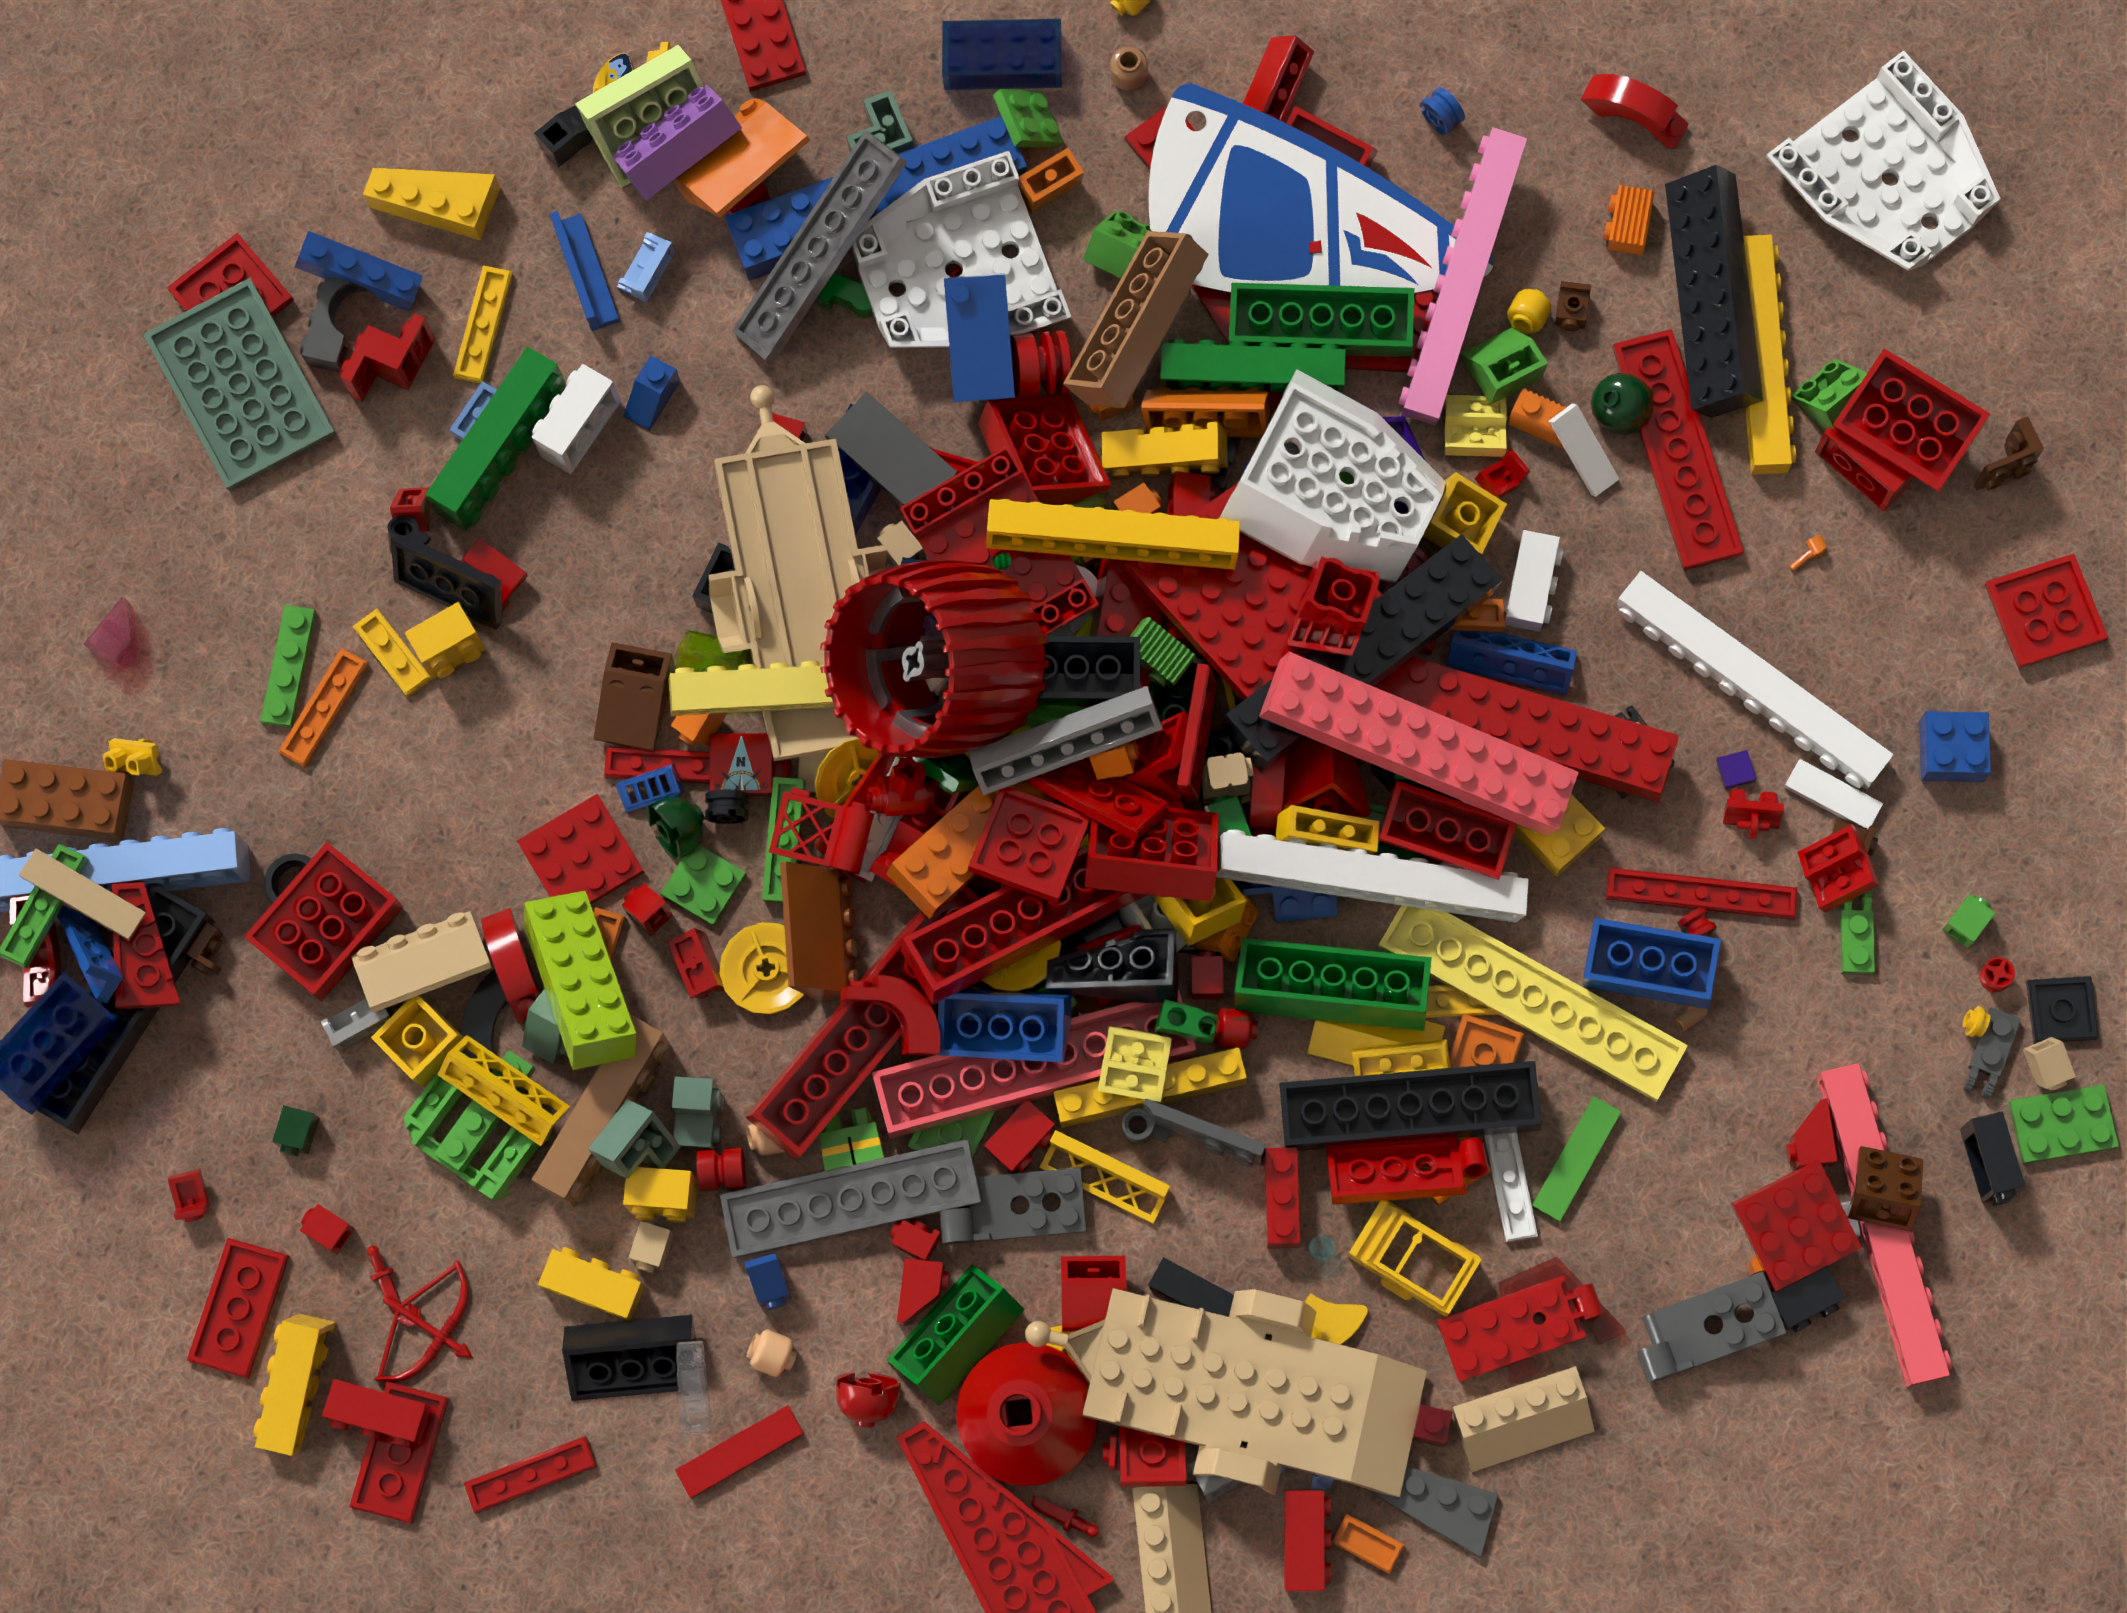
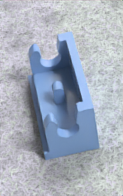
(647, 267)

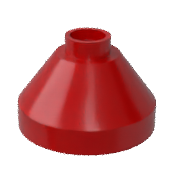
(1059, 1432)

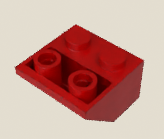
(1088, 1288)

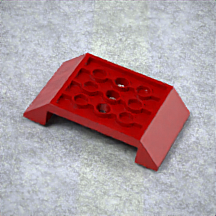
(953, 526)

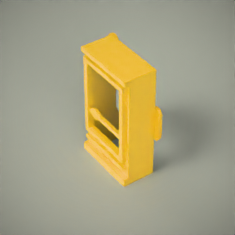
(1377, 1238)

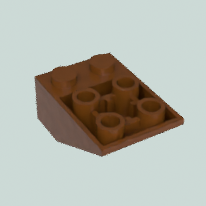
(633, 696)

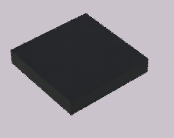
(2062, 1009)

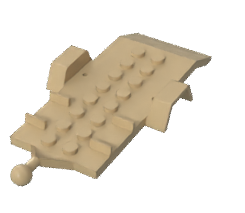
(791, 565)
(1229, 1384)

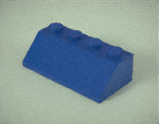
(1005, 1024)

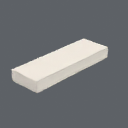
(1584, 450)
(1833, 795)

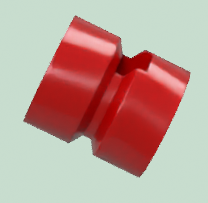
(719, 1169)

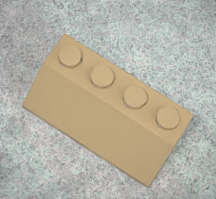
(420, 961)
(1523, 1419)
(1171, 1549)

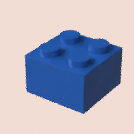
(1954, 746)

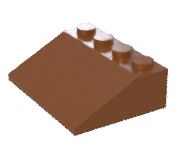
(818, 930)

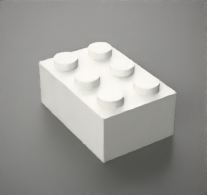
(575, 418)

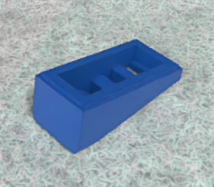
(672, 778)

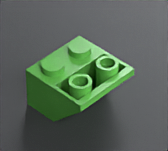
(1115, 242)
(1505, 364)
(1828, 392)

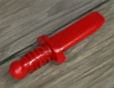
(382, 1274)
(1065, 1517)

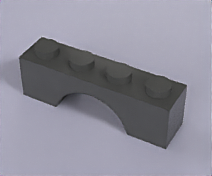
(324, 344)

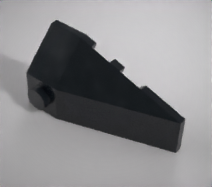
(1126, 970)

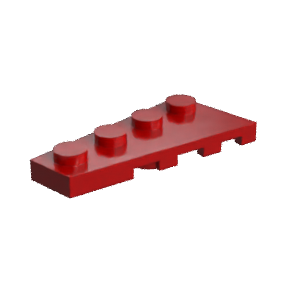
(142, 959)

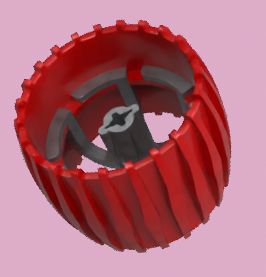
(986, 651)

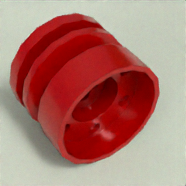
(1042, 363)

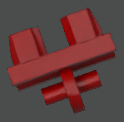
(1753, 814)

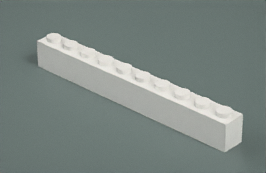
(1753, 680)
(1370, 876)

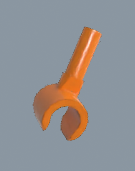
(1817, 548)

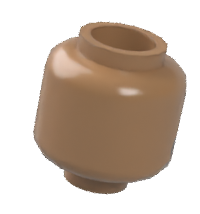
(1129, 68)

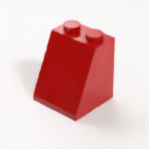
(1324, 780)

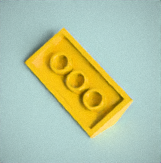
(1338, 1039)

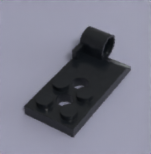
(442, 576)

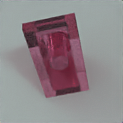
(115, 637)

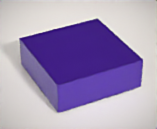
(1736, 769)

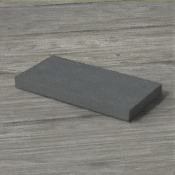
(888, 451)

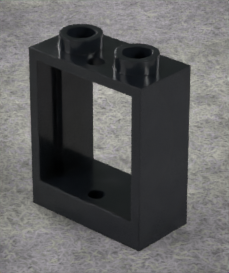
(1992, 1158)

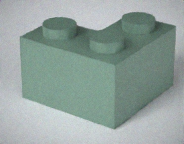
(885, 123)
(542, 1032)
(696, 1110)
(633, 1138)

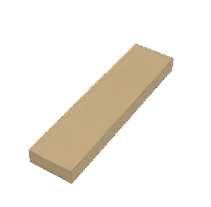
(82, 894)

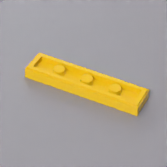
(483, 324)

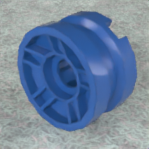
(1442, 110)

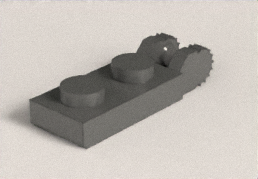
(1992, 1051)

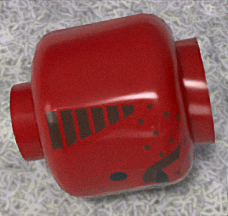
(1235, 1028)

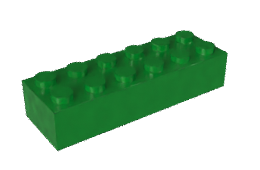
(1353, 317)
(1247, 367)
(496, 440)
(1333, 984)

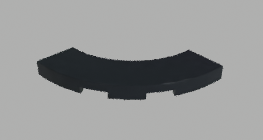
(482, 1012)

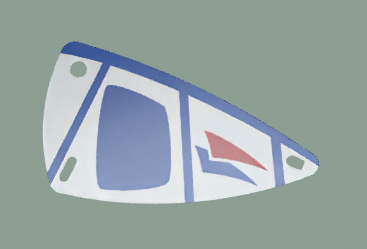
(1265, 190)

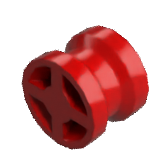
(1697, 923)
(2000, 969)

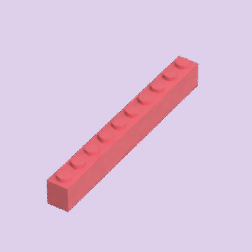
(1888, 1248)

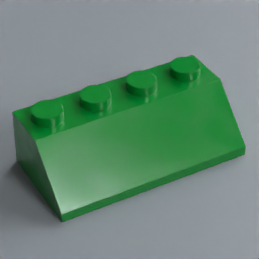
(955, 1334)

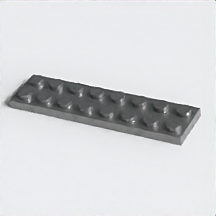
(819, 246)
(850, 1198)

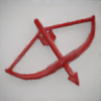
(412, 1316)

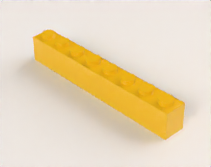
(1768, 420)
(1112, 534)

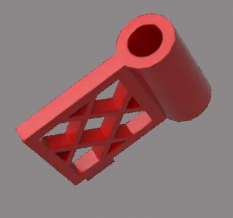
(847, 836)

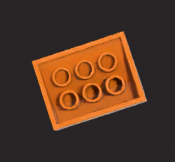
(741, 160)

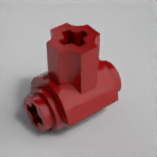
(903, 791)

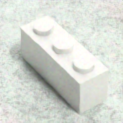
(1533, 581)

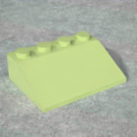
(635, 100)

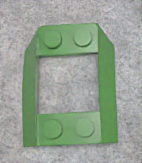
(500, 1167)

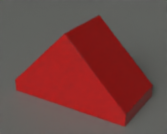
(412, 503)

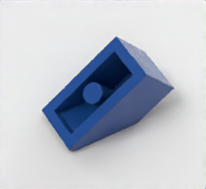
(651, 392)
(768, 1281)

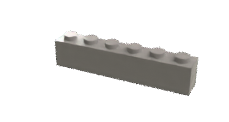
(1065, 740)

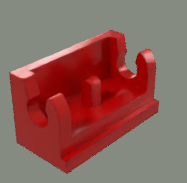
(696, 963)

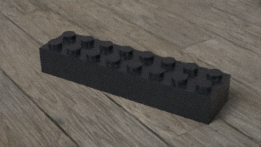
(1713, 292)
(85, 1086)
(1411, 1105)

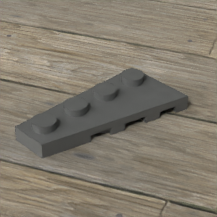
(1446, 1506)

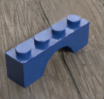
(335, 260)

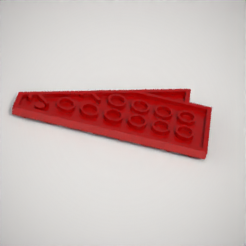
(1002, 1544)

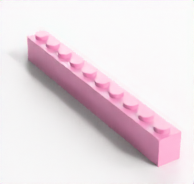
(1463, 276)

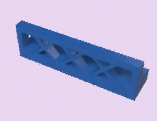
(585, 271)
(1511, 661)
(91, 953)

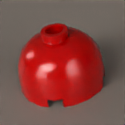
(867, 1398)

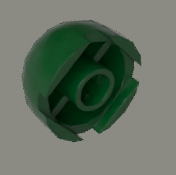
(1622, 403)
(677, 824)

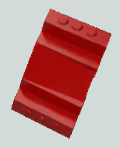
(1333, 607)

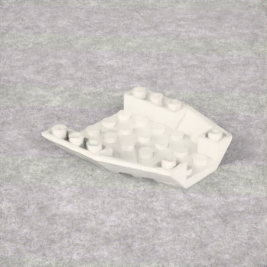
(1901, 130)
(960, 221)
(1303, 505)

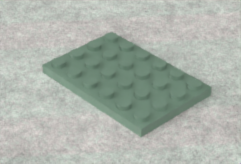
(239, 384)

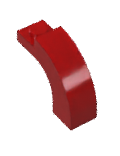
(1637, 102)
(1266, 798)
(510, 962)
(46, 963)
(911, 1008)

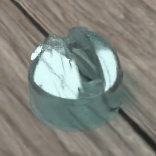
(1327, 1251)

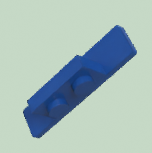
(1294, 903)

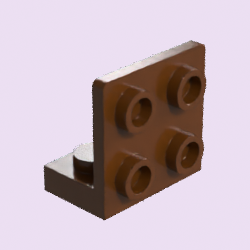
(2023, 451)
(1887, 1189)

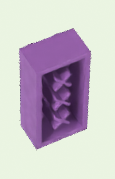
(676, 141)

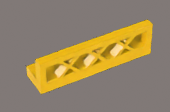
(499, 1093)
(1112, 1167)

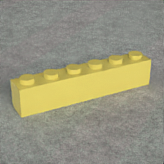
(748, 689)

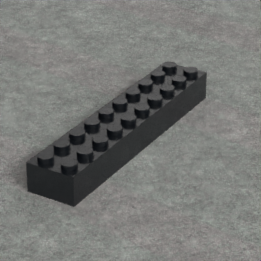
(1396, 630)

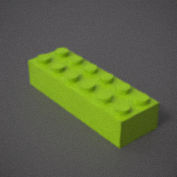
(579, 980)

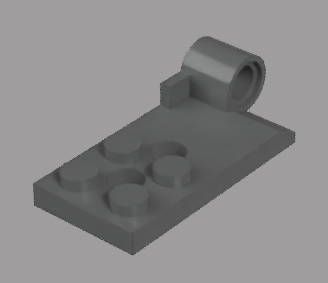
(1164, 1120)
(996, 1220)
(1681, 1334)

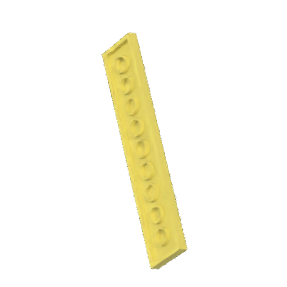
(1537, 999)

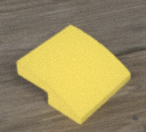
(1474, 426)
(1135, 1064)

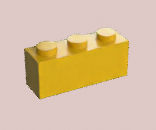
(1326, 827)
(592, 1283)

